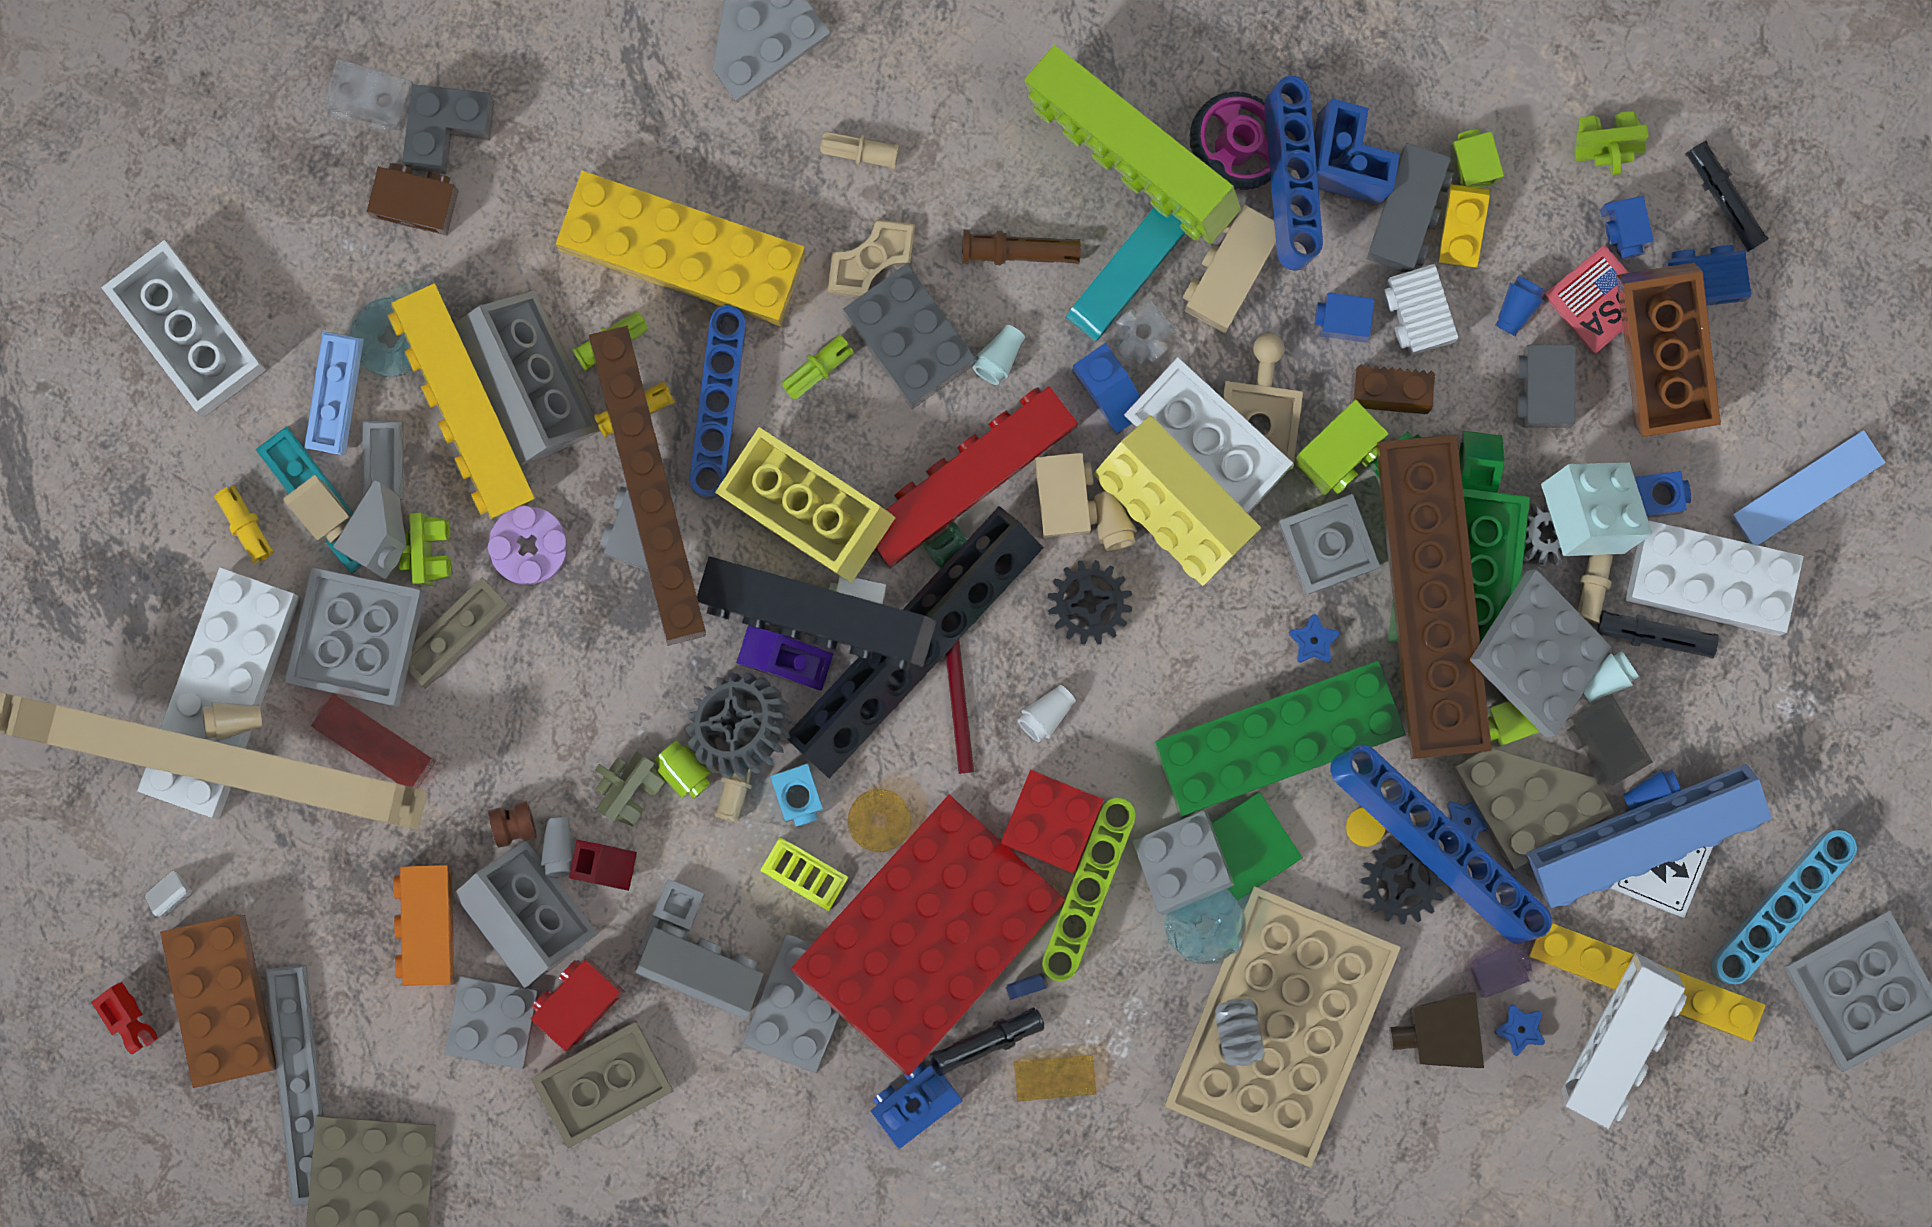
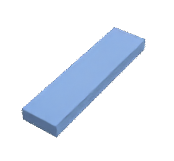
(1808, 489)

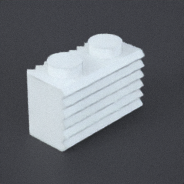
(1420, 310)

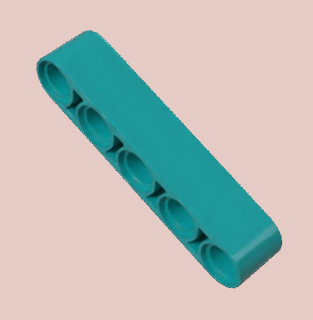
(1125, 274)

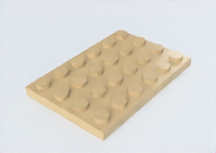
(1313, 1002)

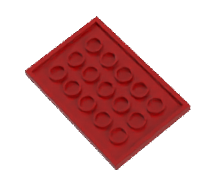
(928, 935)

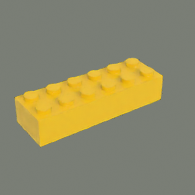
(680, 248)

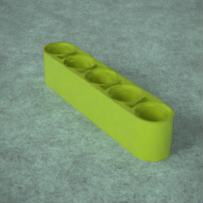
(1102, 875)

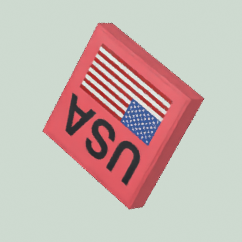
(1590, 299)

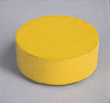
(1363, 828)

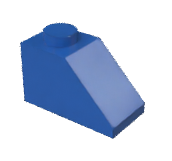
(1107, 386)

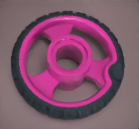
(1228, 152)

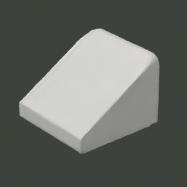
(167, 894)

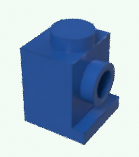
(1628, 226)

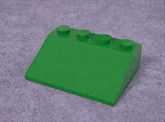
(1496, 552)

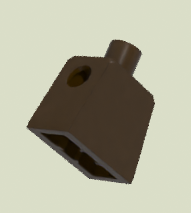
(1443, 1033)

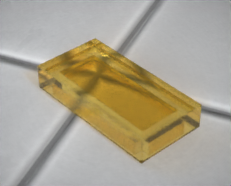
(1055, 1078)

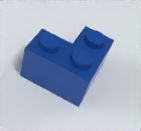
(1343, 160)

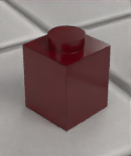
(602, 865)

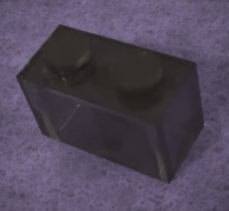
(1608, 742)

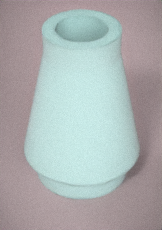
(998, 356)
(1612, 676)

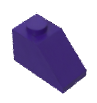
(784, 658)

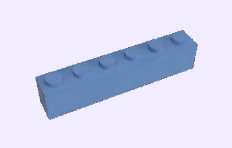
(1649, 836)

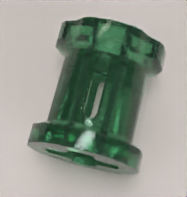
(945, 545)

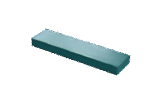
(295, 466)

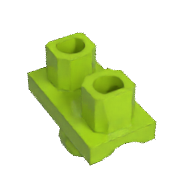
(1610, 145)
(424, 565)

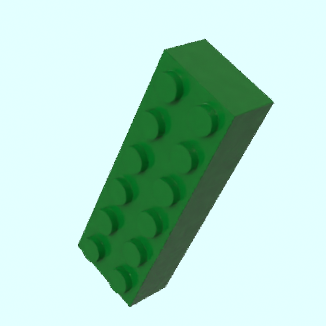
(1278, 738)

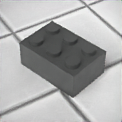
(909, 336)

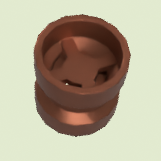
(512, 824)

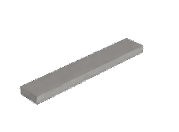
(295, 1071)

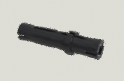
(1726, 195)
(1640, 630)
(1000, 1035)

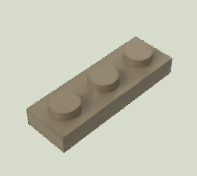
(455, 632)

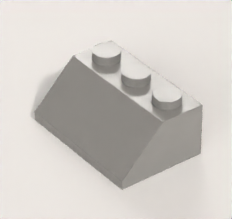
(525, 913)
(700, 970)

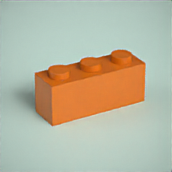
(425, 925)

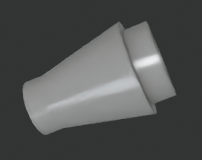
(557, 848)

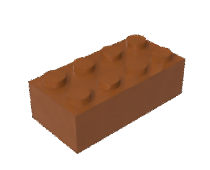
(1668, 349)
(218, 1000)

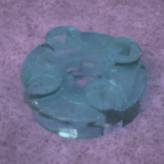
(375, 355)
(1220, 941)

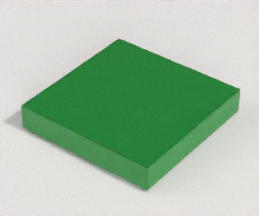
(1254, 845)

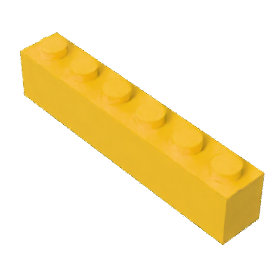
(461, 401)

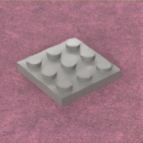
(355, 637)
(1540, 653)
(1864, 990)

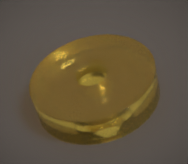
(875, 838)

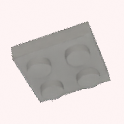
(1329, 544)
(1183, 863)
(491, 1022)

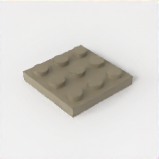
(370, 1173)

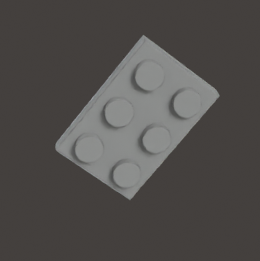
(790, 1016)

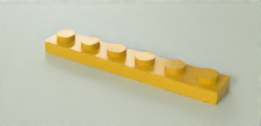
(1607, 965)

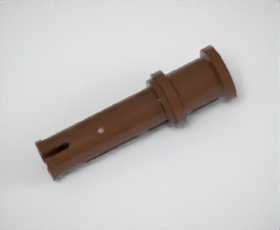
(1003, 248)

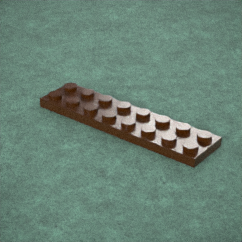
(1433, 596)

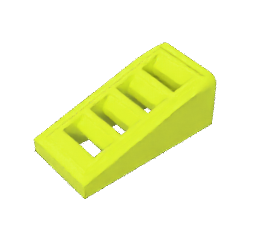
(776, 856)

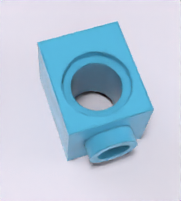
(794, 777)

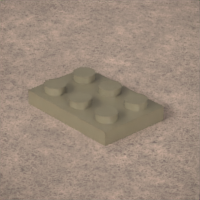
(602, 1084)

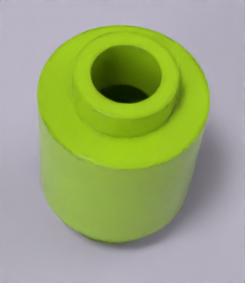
(682, 770)

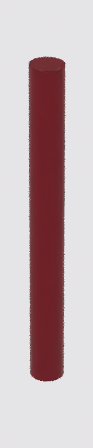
(959, 709)

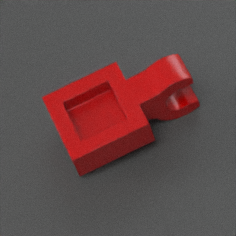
(120, 1015)

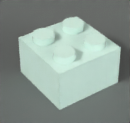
(1596, 509)

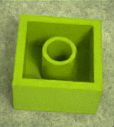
(1340, 448)

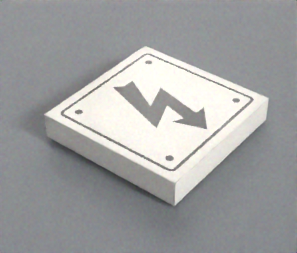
(1668, 884)

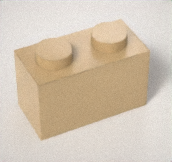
(1064, 495)

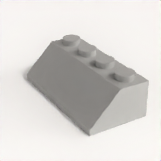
(526, 376)

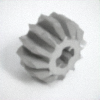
(1532, 539)
(1239, 1032)

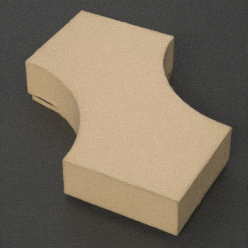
(856, 269)

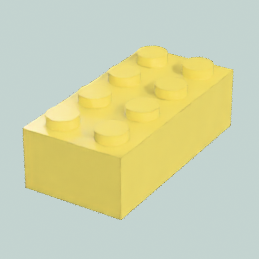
(1176, 500)
(805, 505)

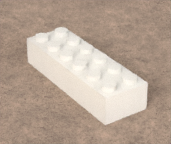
(225, 664)

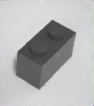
(1547, 386)

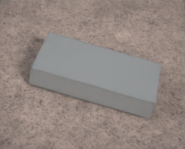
(383, 455)

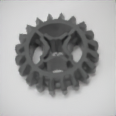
(727, 716)

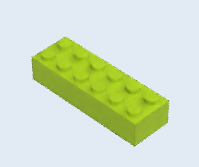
(1131, 145)

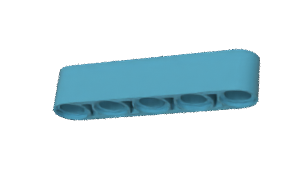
(1800, 897)

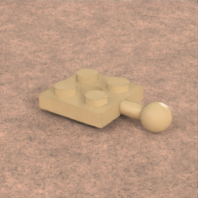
(1278, 405)

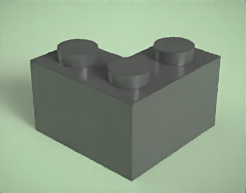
(437, 115)

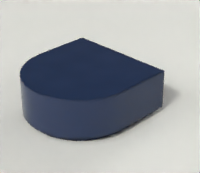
(1026, 986)

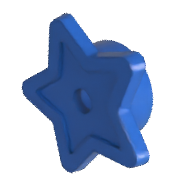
(1303, 639)
(1460, 812)
(1510, 1029)

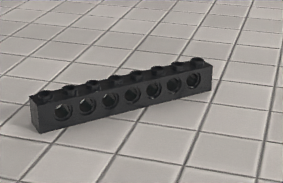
(951, 598)

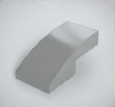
(676, 907)

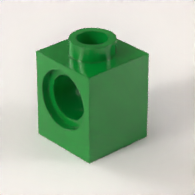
(1481, 461)

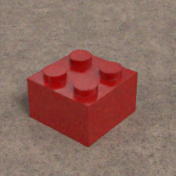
(1051, 821)
(576, 1004)

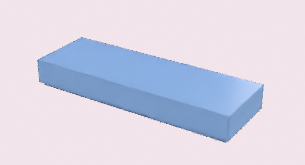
(334, 393)

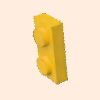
(1464, 225)

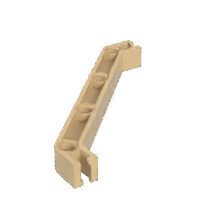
(211, 761)

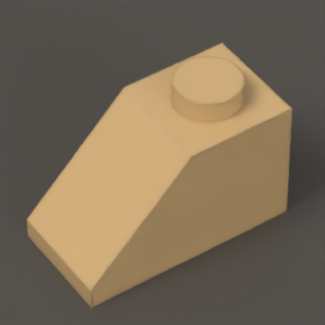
(318, 510)

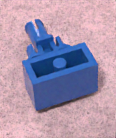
(914, 1104)

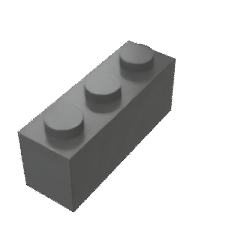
(1410, 209)

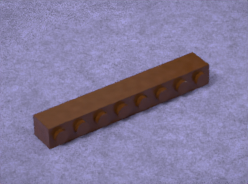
(647, 485)

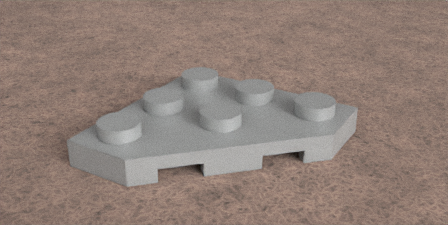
(762, 40)

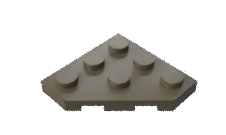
(1529, 801)

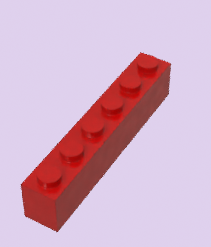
(974, 473)

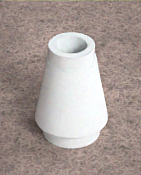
(1046, 713)

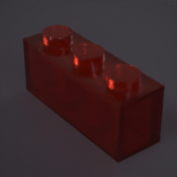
(373, 742)

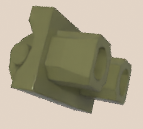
(636, 774)

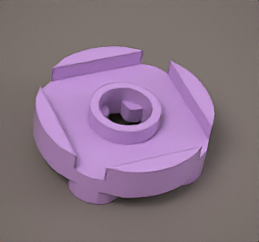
(530, 568)

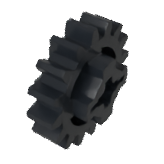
(1093, 620)
(1386, 874)

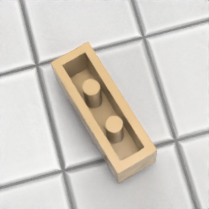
(1231, 269)

